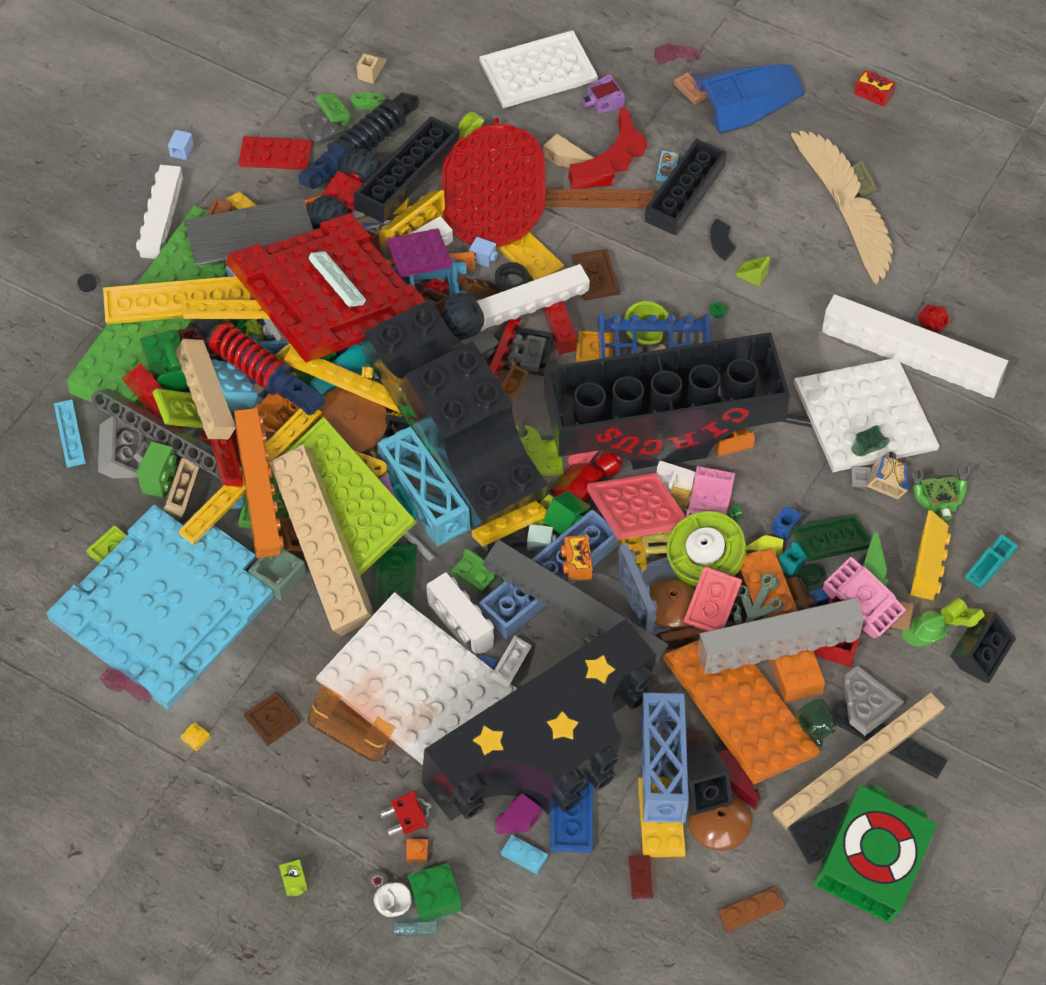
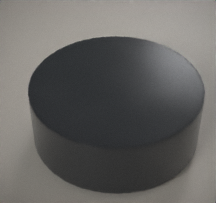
(86, 283)

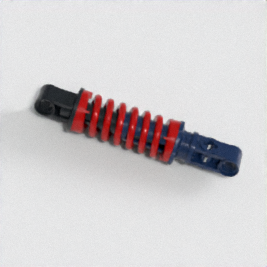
(257, 363)

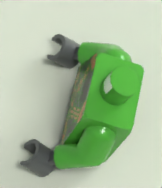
(940, 494)

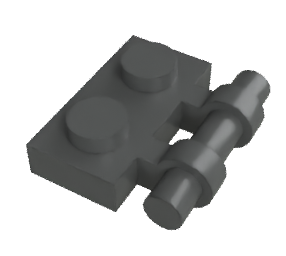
(532, 352)

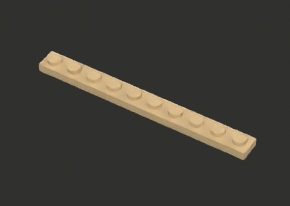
(858, 761)

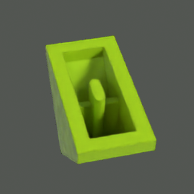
(754, 270)

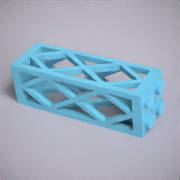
(456, 516)

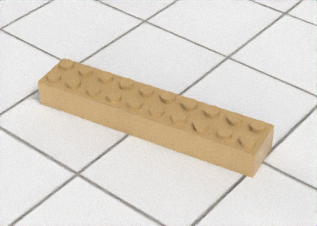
(322, 540)

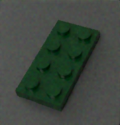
(831, 537)
(395, 574)

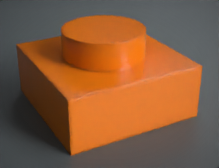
(417, 850)

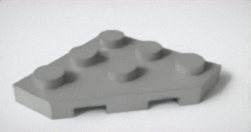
(868, 701)

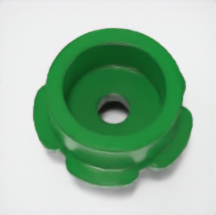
(717, 313)
(735, 512)

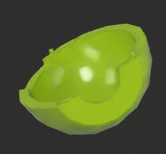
(644, 310)

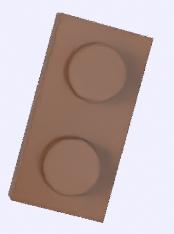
(689, 88)

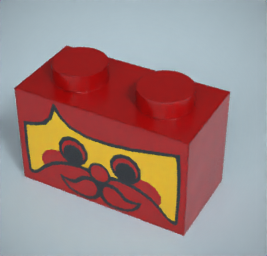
(874, 88)

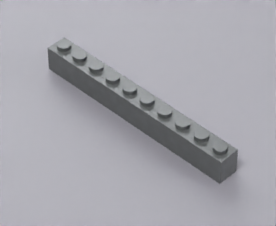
(560, 595)

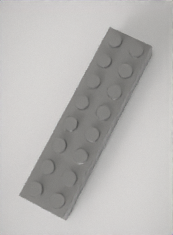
(780, 636)

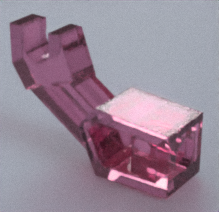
(668, 52)
(118, 681)

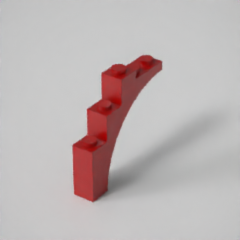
(603, 168)

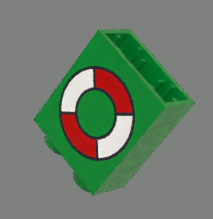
(875, 853)

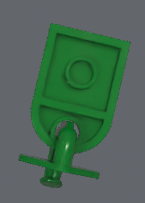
(162, 360)

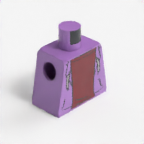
(604, 95)

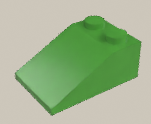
(875, 560)

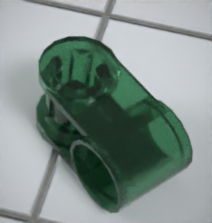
(869, 441)

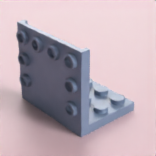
(637, 590)

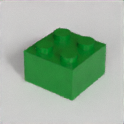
(434, 893)

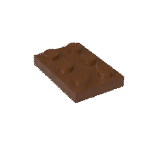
(600, 273)

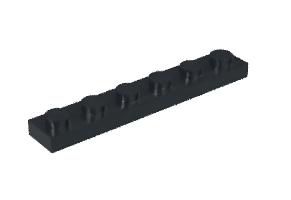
(906, 751)

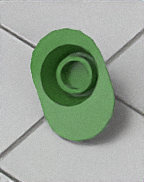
(926, 629)

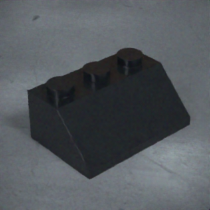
(983, 647)

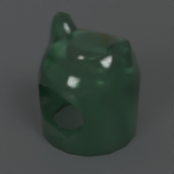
(818, 723)

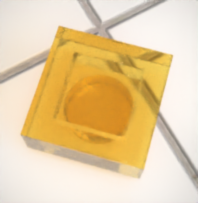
(682, 497)

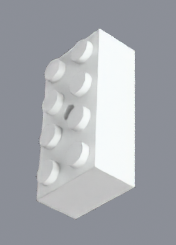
(460, 615)

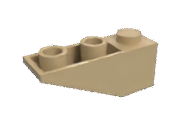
(563, 153)

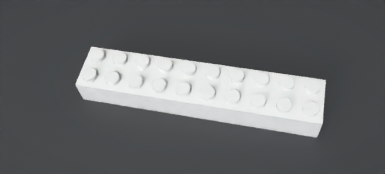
(914, 346)

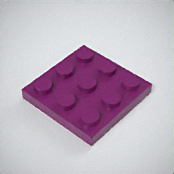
(419, 252)

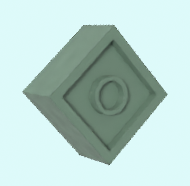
(279, 572)

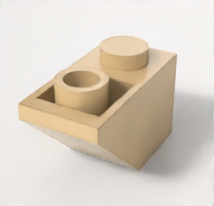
(370, 67)

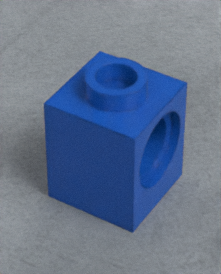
(788, 517)

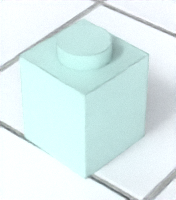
(539, 537)

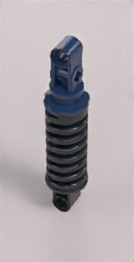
(362, 135)

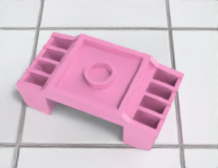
(711, 491)
(874, 599)

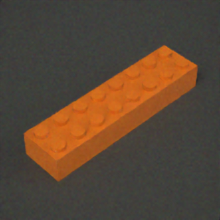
(797, 674)

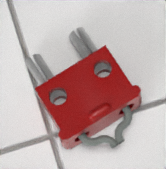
(408, 814)

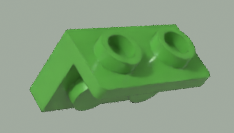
(333, 108)
(473, 573)

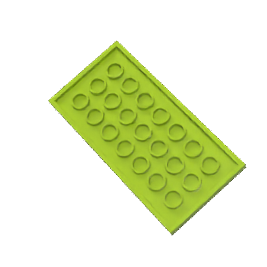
(363, 504)

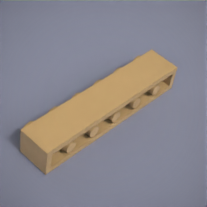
(205, 389)

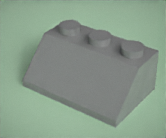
(117, 449)

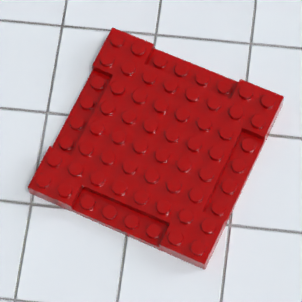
(305, 303)

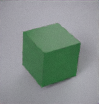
(565, 511)

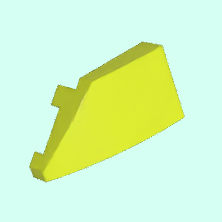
(764, 543)

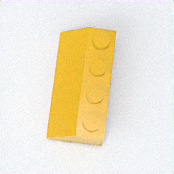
(419, 214)
(930, 558)

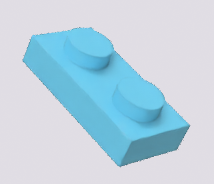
(524, 854)

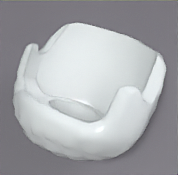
(392, 899)

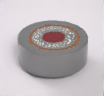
(376, 880)

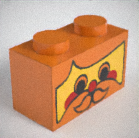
(578, 558)

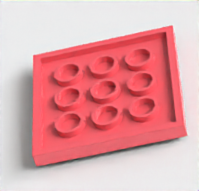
(636, 505)

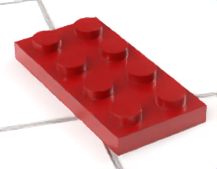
(275, 153)

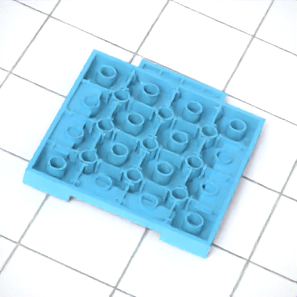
(163, 604)

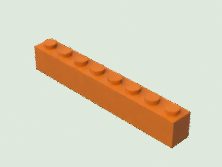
(257, 483)

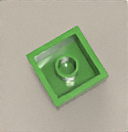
(157, 470)

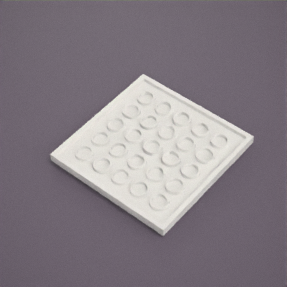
(859, 398)

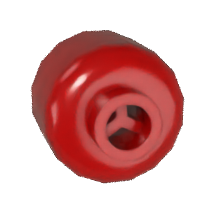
(608, 463)

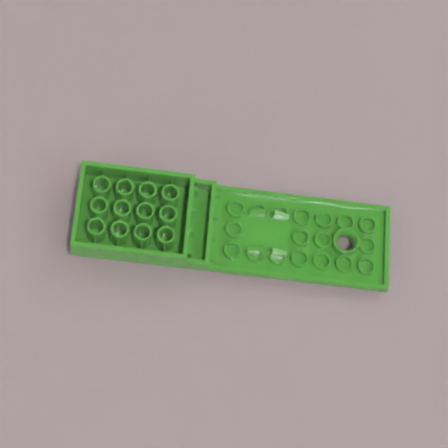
(119, 344)

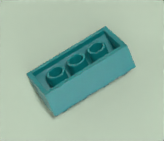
(351, 359)

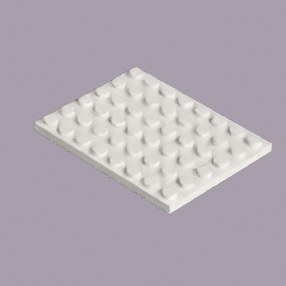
(411, 677)

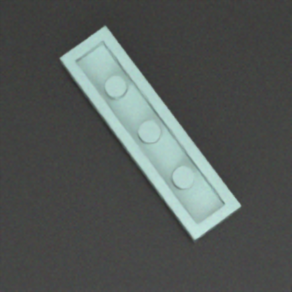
(337, 279)

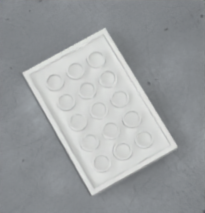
(538, 69)

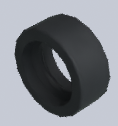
(510, 268)

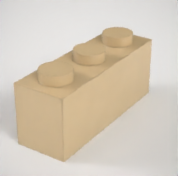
(180, 489)

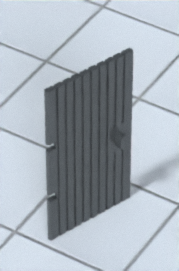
(226, 232)

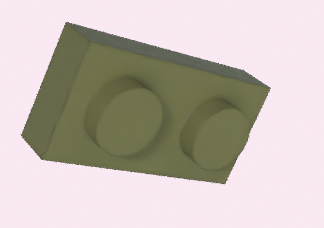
(866, 181)

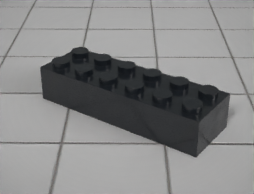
(685, 187)

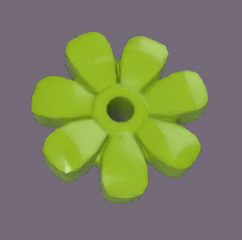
(253, 328)

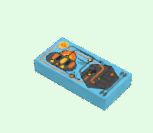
(666, 165)

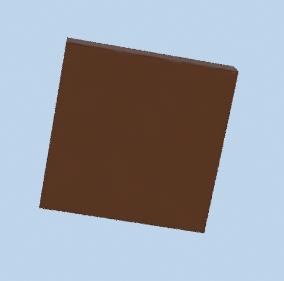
(272, 718)

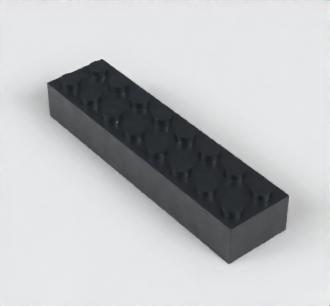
(406, 169)

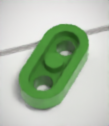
(366, 101)

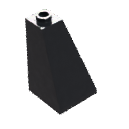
(706, 775)

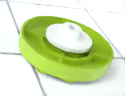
(706, 541)

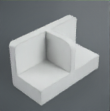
(675, 476)

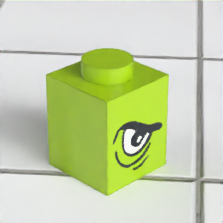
(293, 878)

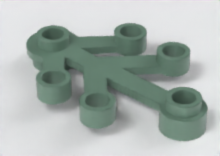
(755, 611)

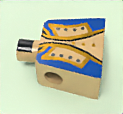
(889, 476)

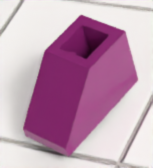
(519, 817)

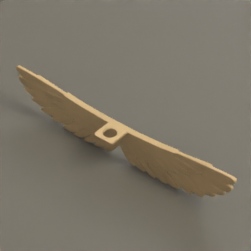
(859, 214)

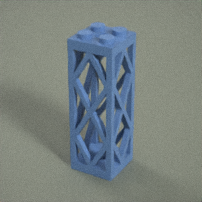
(664, 709)

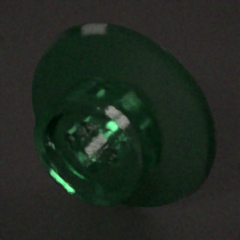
(812, 583)

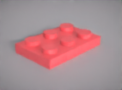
(712, 600)

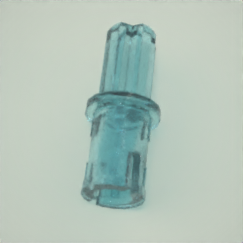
(415, 928)

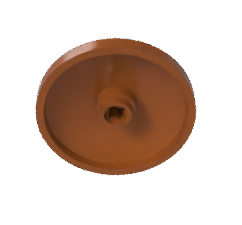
(355, 419)

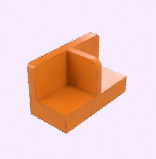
(735, 442)

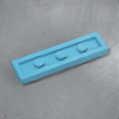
(69, 433)

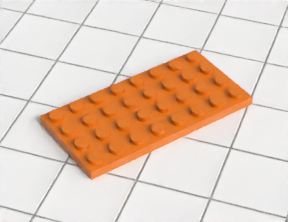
(744, 714)

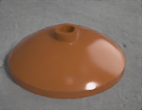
(671, 609)
(725, 831)

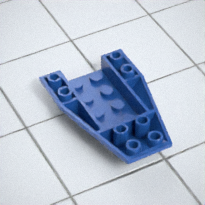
(748, 93)

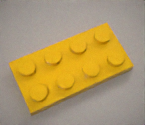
(660, 838)

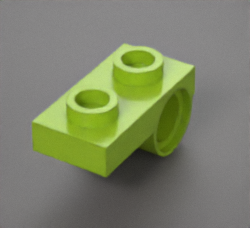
(959, 614)

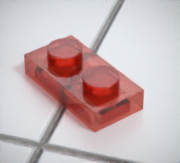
(640, 877)

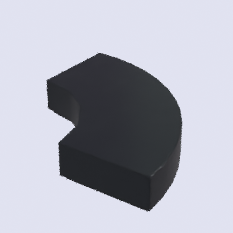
(720, 241)

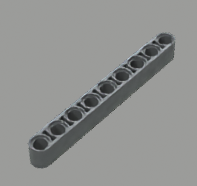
(157, 429)

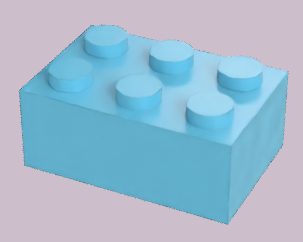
(235, 385)

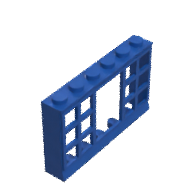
(652, 324)

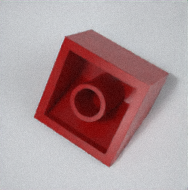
(576, 480)

